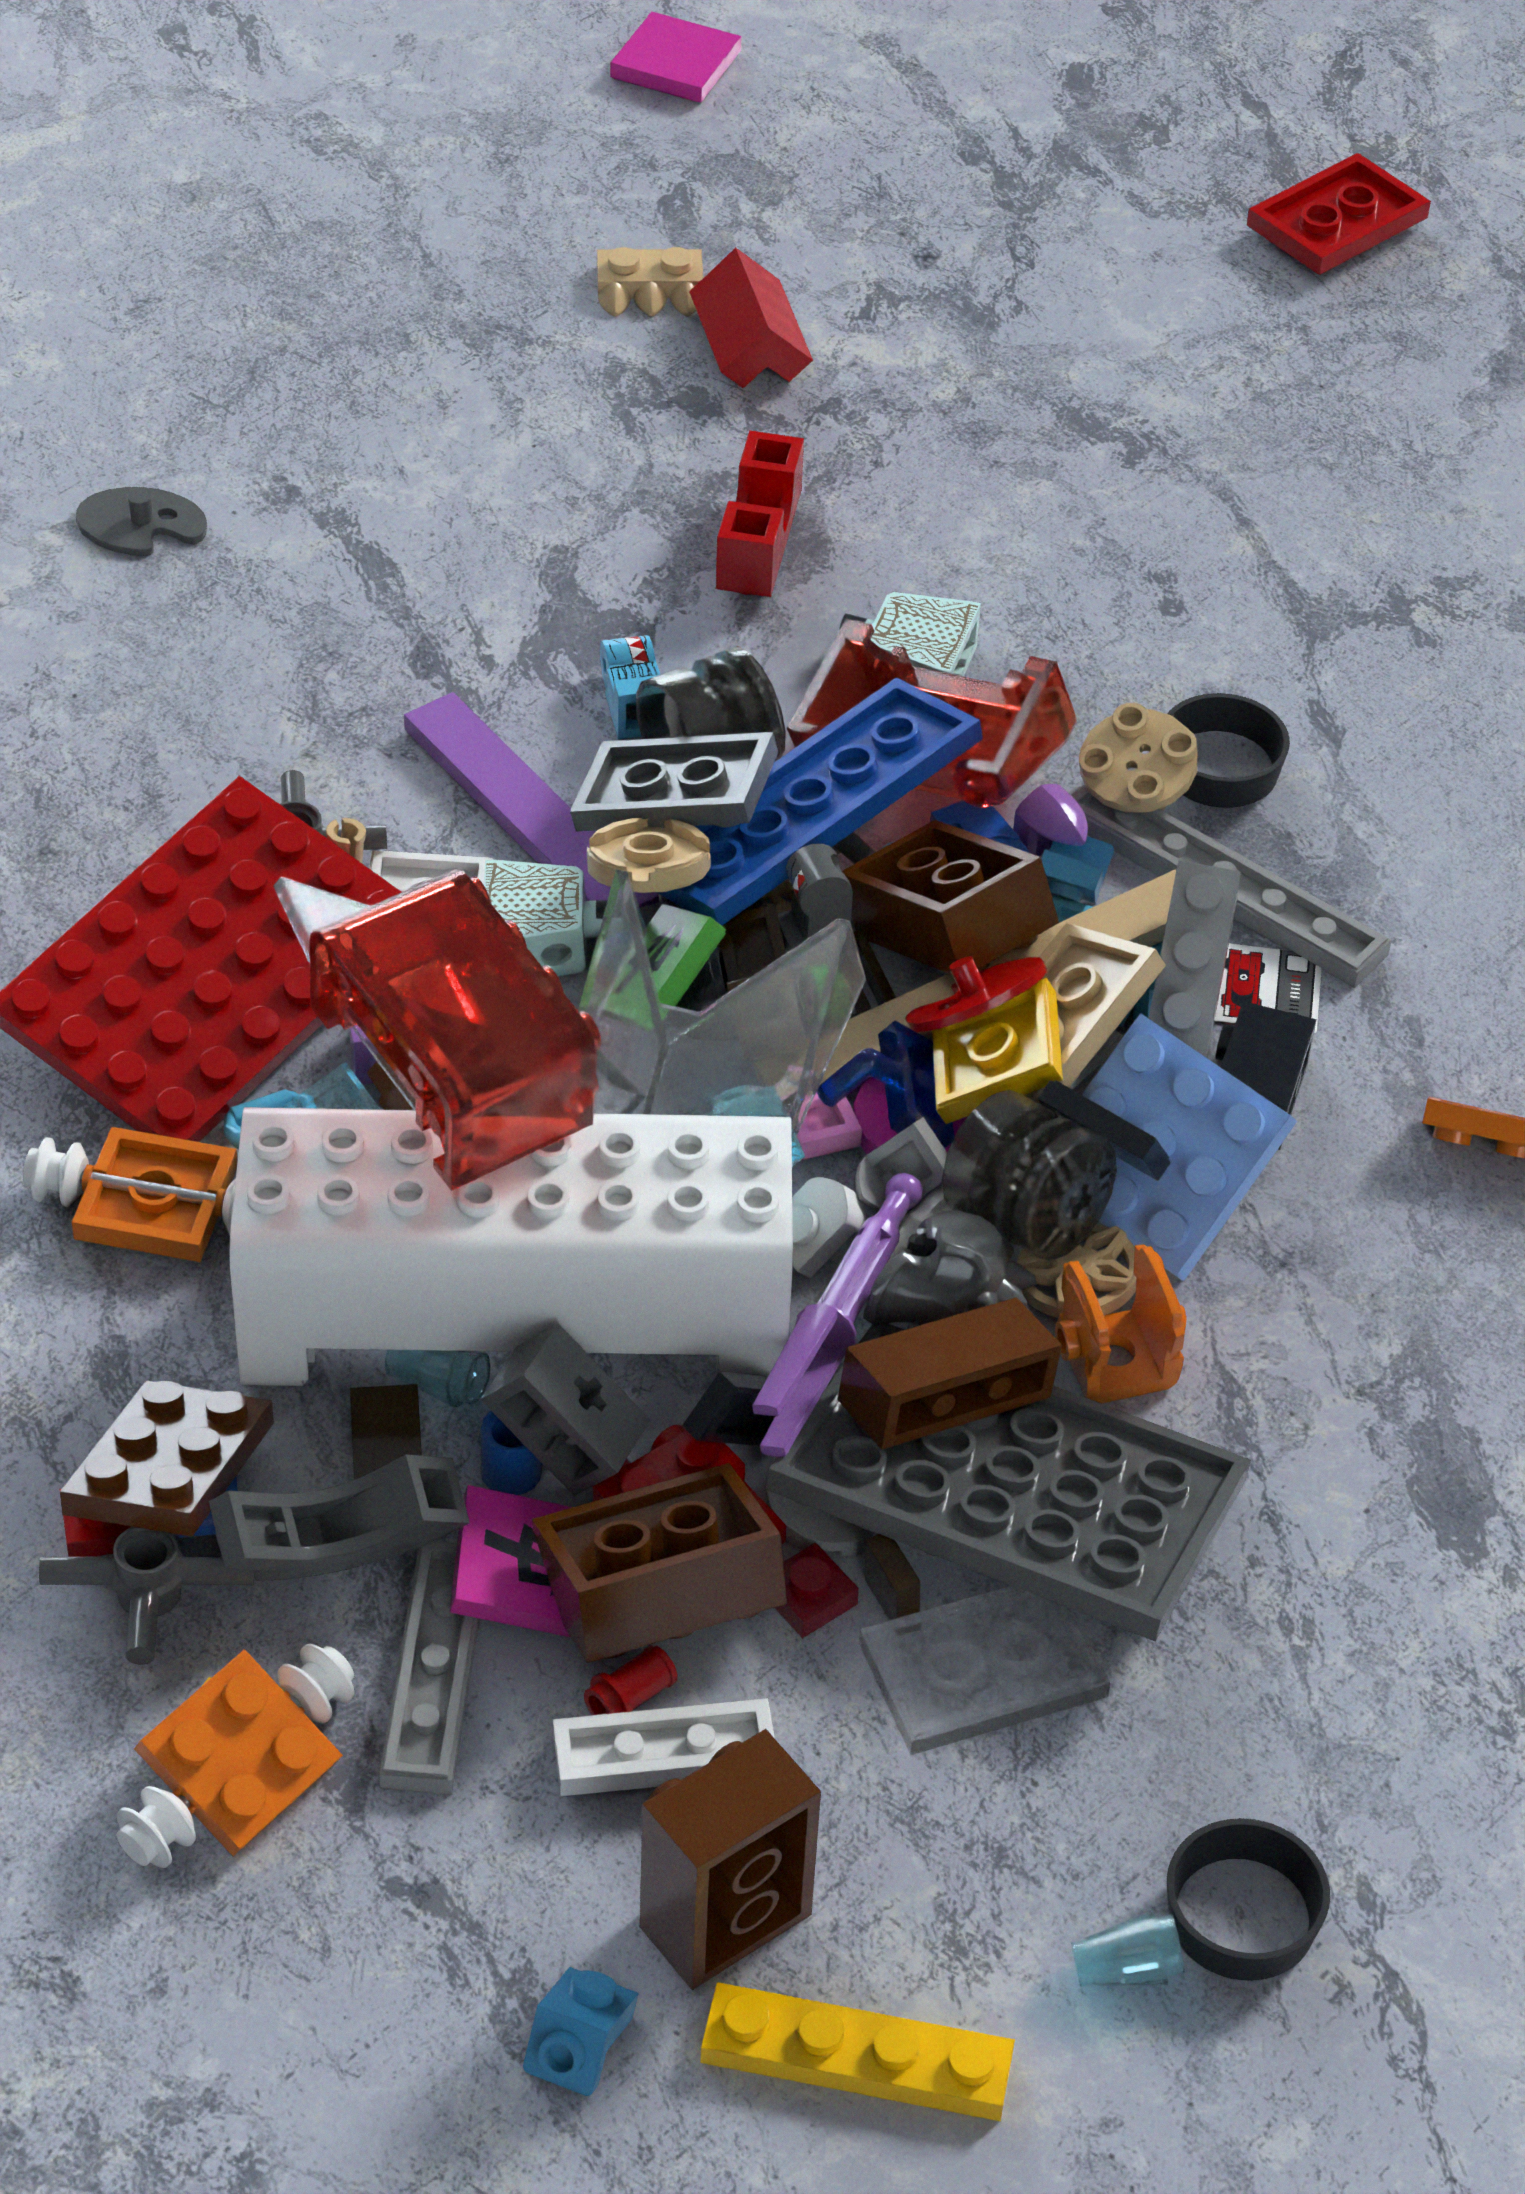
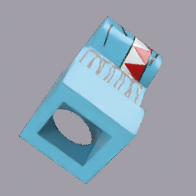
(623, 667)

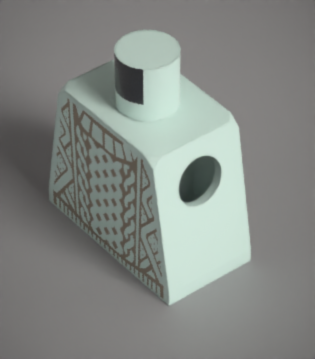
(933, 630)
(547, 908)

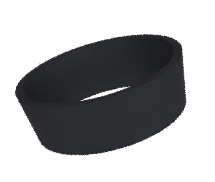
(1240, 717)
(1260, 1843)

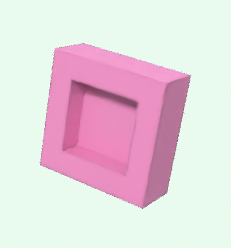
(829, 1129)

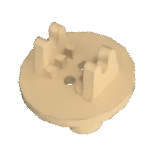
(1118, 745)

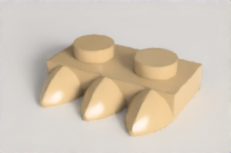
(648, 278)

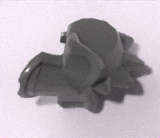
(951, 1269)

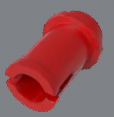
(631, 1683)

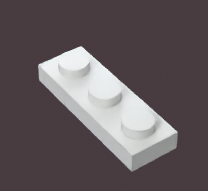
(649, 1745)

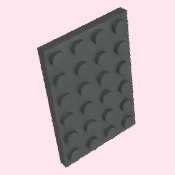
(1035, 1497)

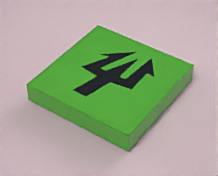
(678, 949)

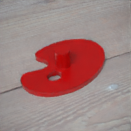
(977, 991)

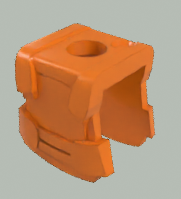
(1149, 1331)

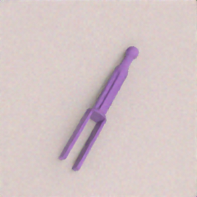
(827, 1327)

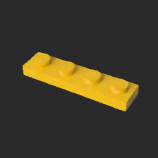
(857, 2051)

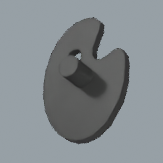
(131, 516)

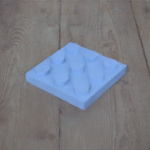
(1207, 1124)

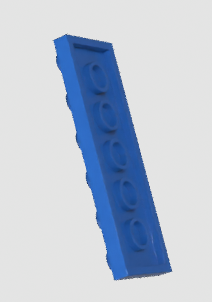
(829, 791)

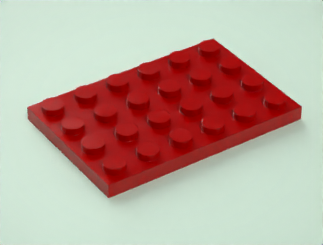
(187, 969)

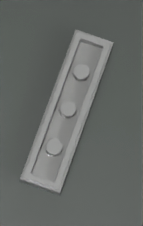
(429, 1681)

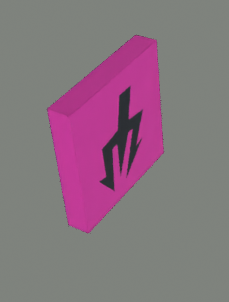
(500, 1563)

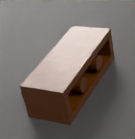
(948, 1372)

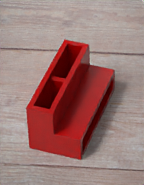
(749, 321)

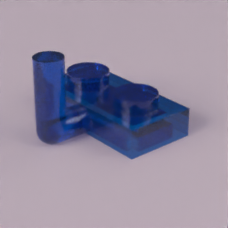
(908, 1075)

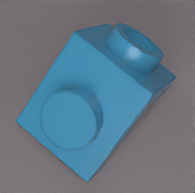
(1077, 870)
(577, 2028)

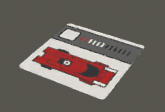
(1268, 979)

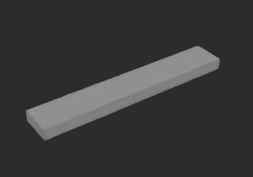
(1264, 899)

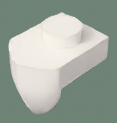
(823, 1220)

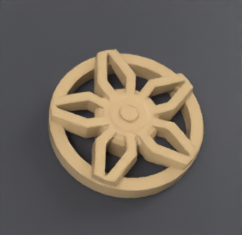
(1095, 1265)

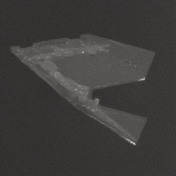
(759, 1035)

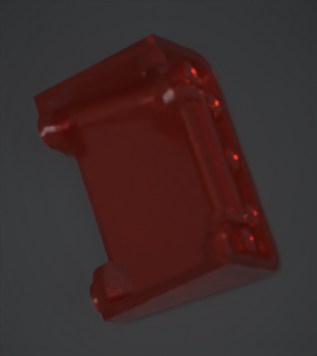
(1020, 719)

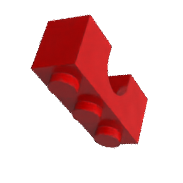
(761, 518)

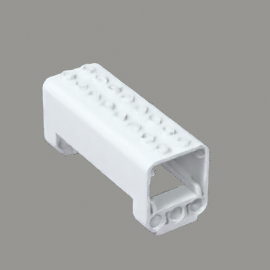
(619, 1233)

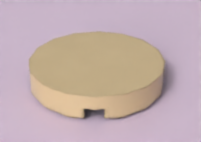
(652, 856)

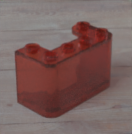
(461, 1021)

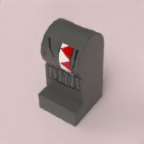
(818, 894)

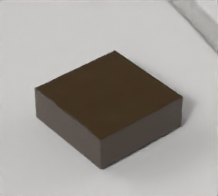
(891, 1577)

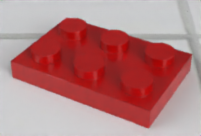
(1338, 213)

